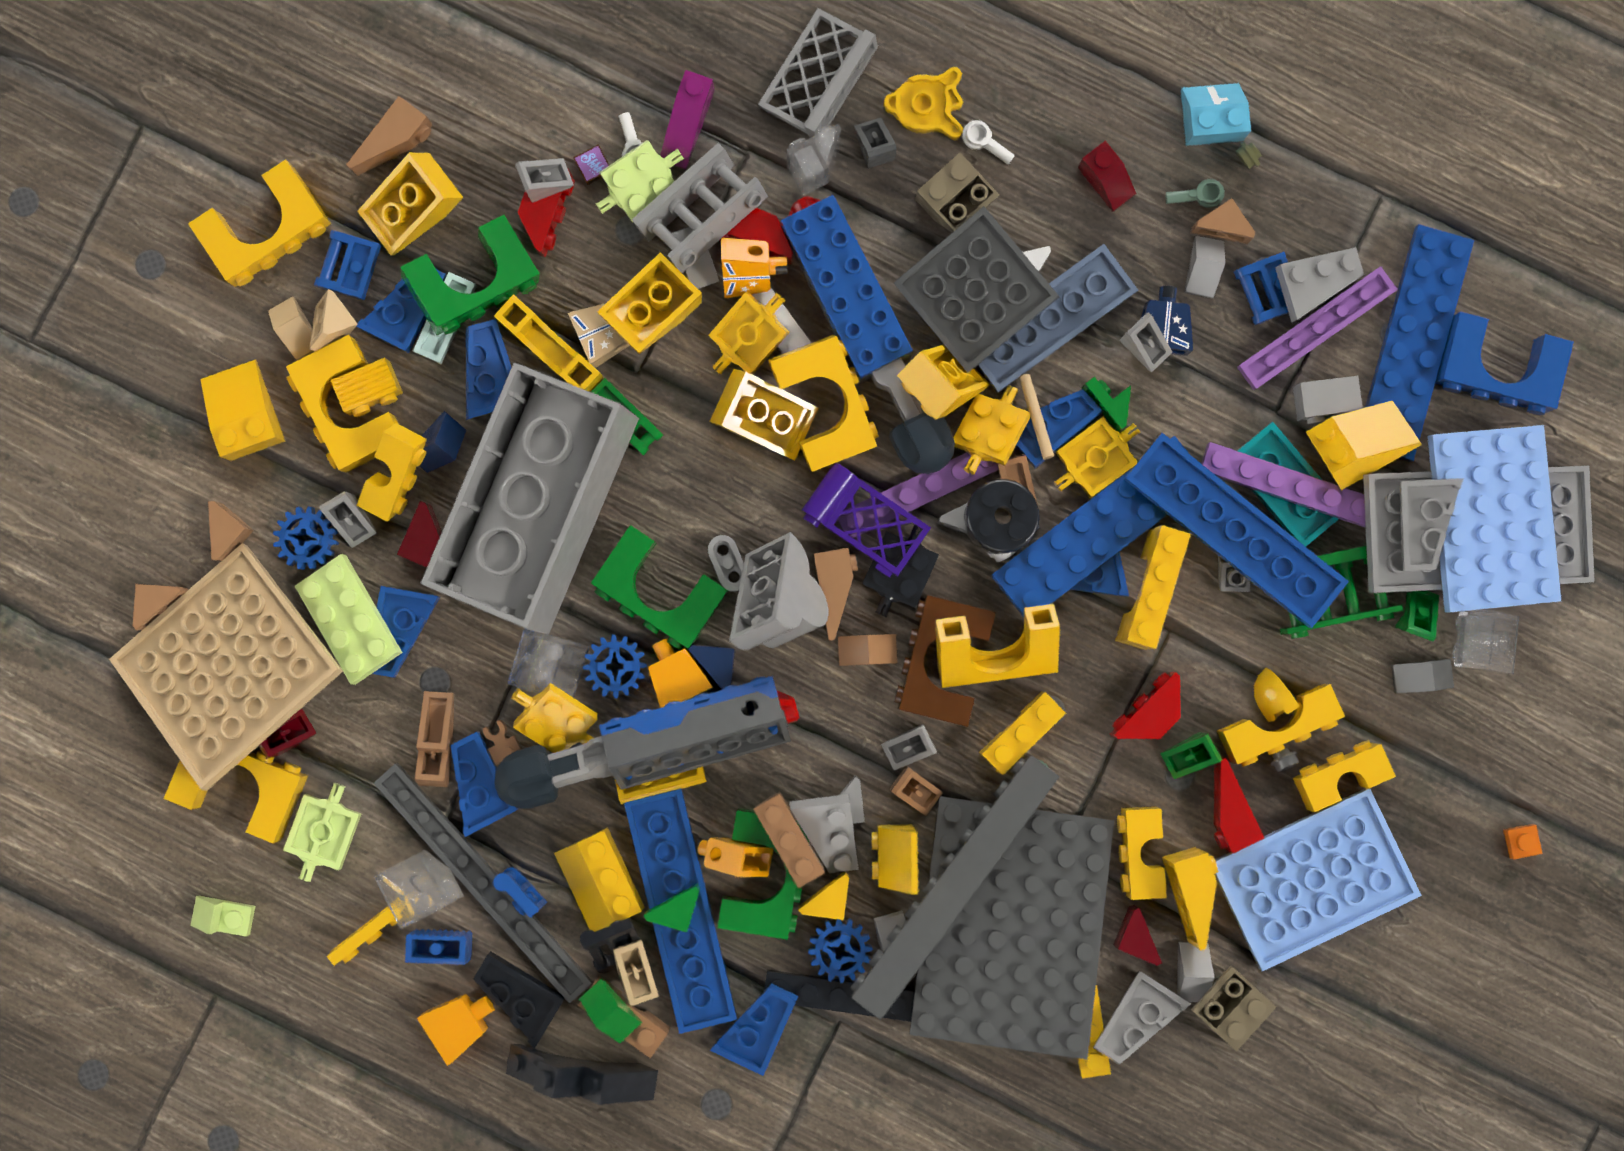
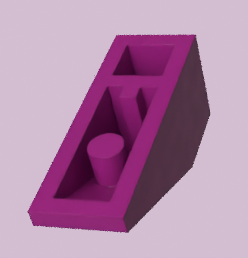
(688, 116)

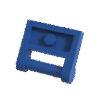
(356, 266)
(1271, 285)
(526, 897)

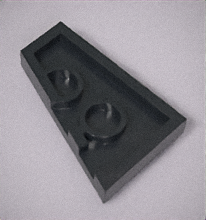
(520, 995)

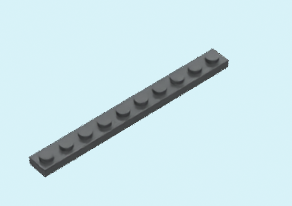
(478, 879)

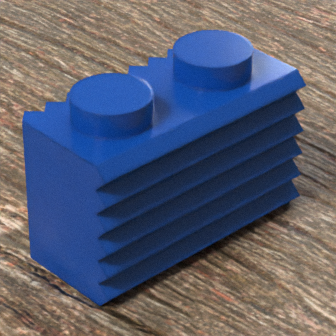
(438, 947)

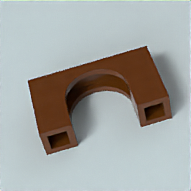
(918, 692)

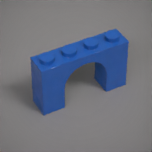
(1464, 371)

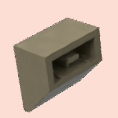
(955, 193)
(1233, 1008)

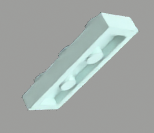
(436, 346)

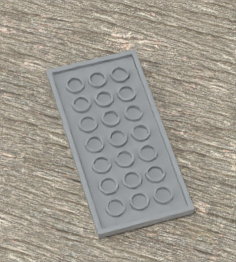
(1383, 530)

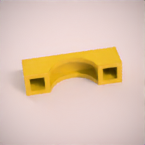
(547, 345)
(1317, 710)

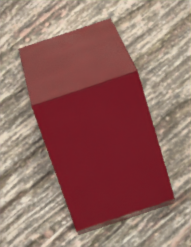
(288, 735)
(1135, 937)

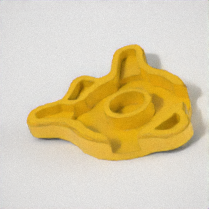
(926, 103)

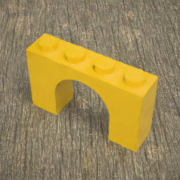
(300, 221)
(312, 380)
(853, 431)
(1164, 556)
(1030, 655)
(278, 794)

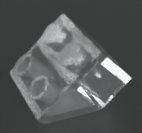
(814, 158)
(547, 660)

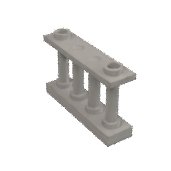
(683, 192)

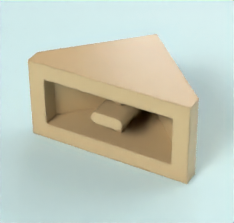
(330, 321)
(292, 327)
(635, 972)

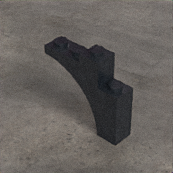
(573, 1077)

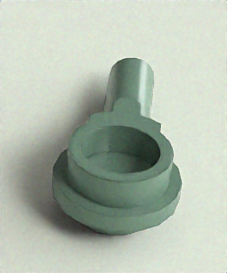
(1208, 194)

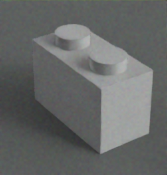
(1326, 398)

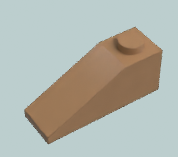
(393, 135)
(835, 578)

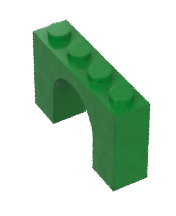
(448, 308)
(618, 581)
(760, 917)

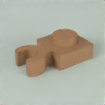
(503, 746)

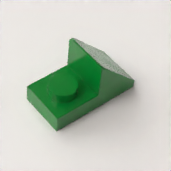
(1114, 409)
(1420, 614)

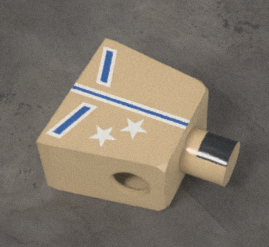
(596, 335)

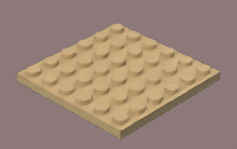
(225, 666)

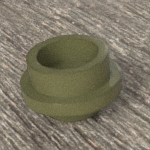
(1248, 154)

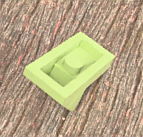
(222, 916)

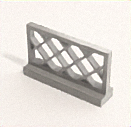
(842, 80)

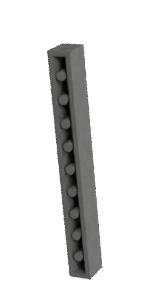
(954, 887)

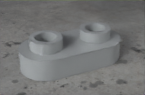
(726, 564)

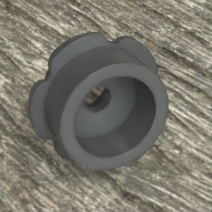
(1284, 760)

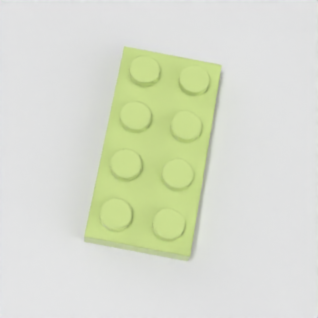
(348, 619)

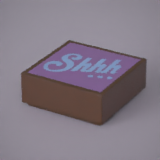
(591, 163)

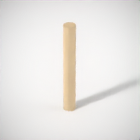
(1036, 416)

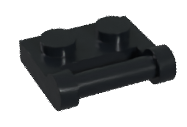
(615, 935)

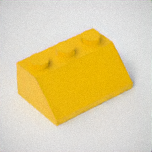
(599, 880)

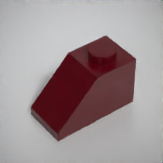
(1107, 176)
(421, 536)

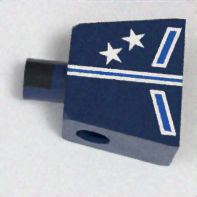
(1172, 320)

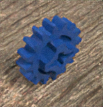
(305, 549)
(633, 665)
(853, 954)

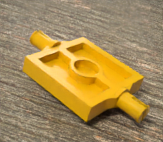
(748, 333)
(991, 429)
(1096, 457)
(554, 719)

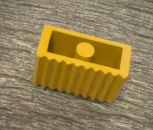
(367, 387)

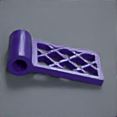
(829, 504)

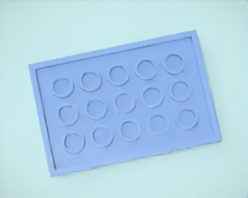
(1502, 522)
(1315, 879)

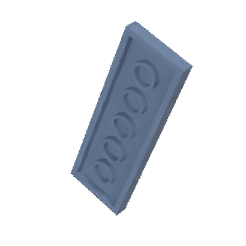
(1085, 296)

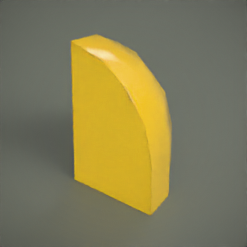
(1273, 696)

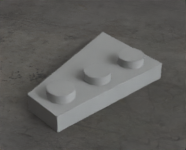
(1316, 279)
(1425, 519)
(829, 830)
(1138, 1017)

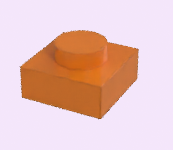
(1522, 841)

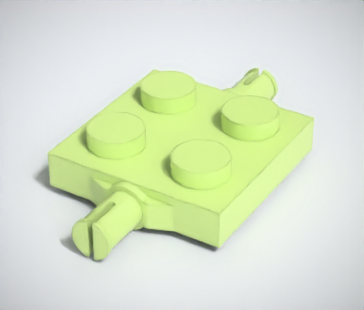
(637, 179)
(322, 832)

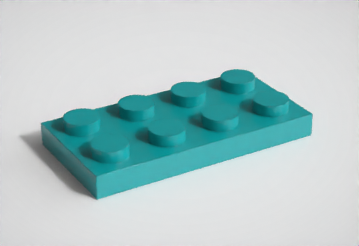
(1297, 520)

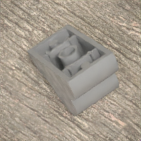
(777, 596)

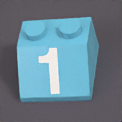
(1215, 114)

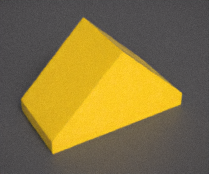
(829, 900)

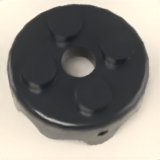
(981, 522)

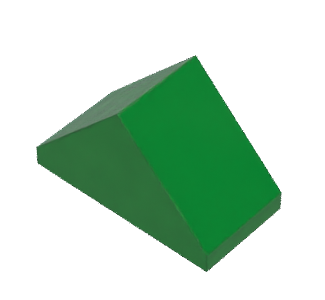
(1191, 755)
(675, 911)
(609, 1011)

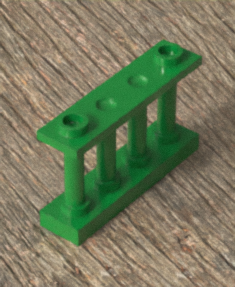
(1343, 563)

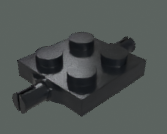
(912, 579)

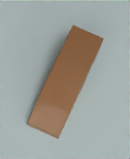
(435, 739)

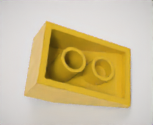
(409, 202)
(651, 304)
(940, 381)
(240, 411)
(763, 414)
(1362, 441)
(896, 857)
(1193, 887)

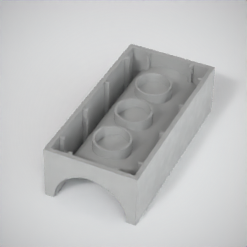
(530, 499)

